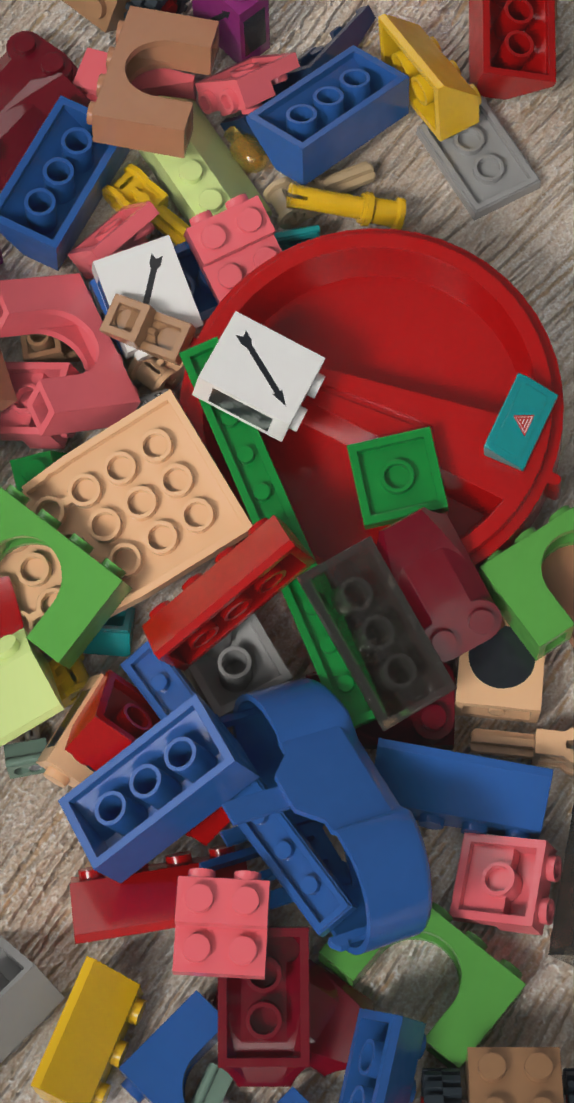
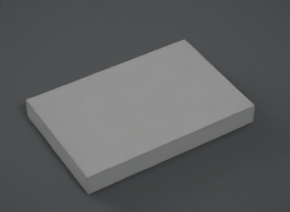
(482, 164)

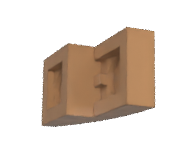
(146, 329)

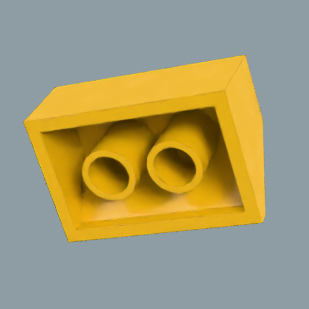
(435, 83)
(89, 1036)

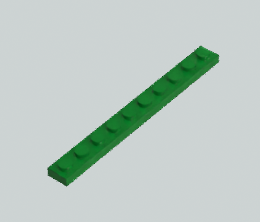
(266, 497)

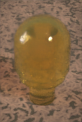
(246, 150)

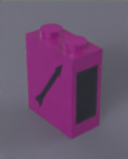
(242, 25)

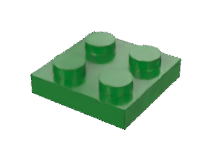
(397, 477)

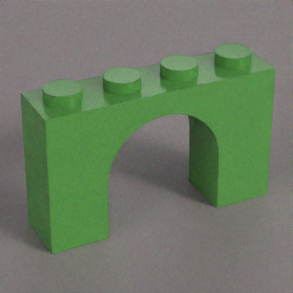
(519, 588)
(87, 589)
(484, 990)

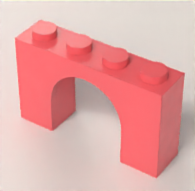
(66, 310)

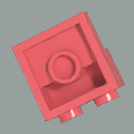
(245, 84)
(120, 232)
(231, 242)
(16, 420)
(505, 883)
(221, 925)

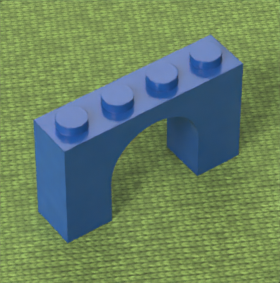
(166, 1058)

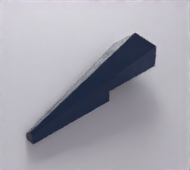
(316, 57)

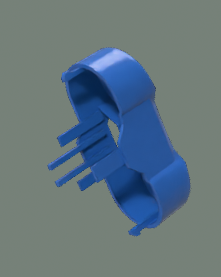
(323, 776)

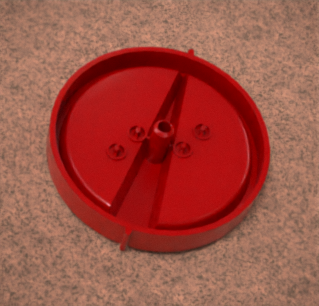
(408, 344)

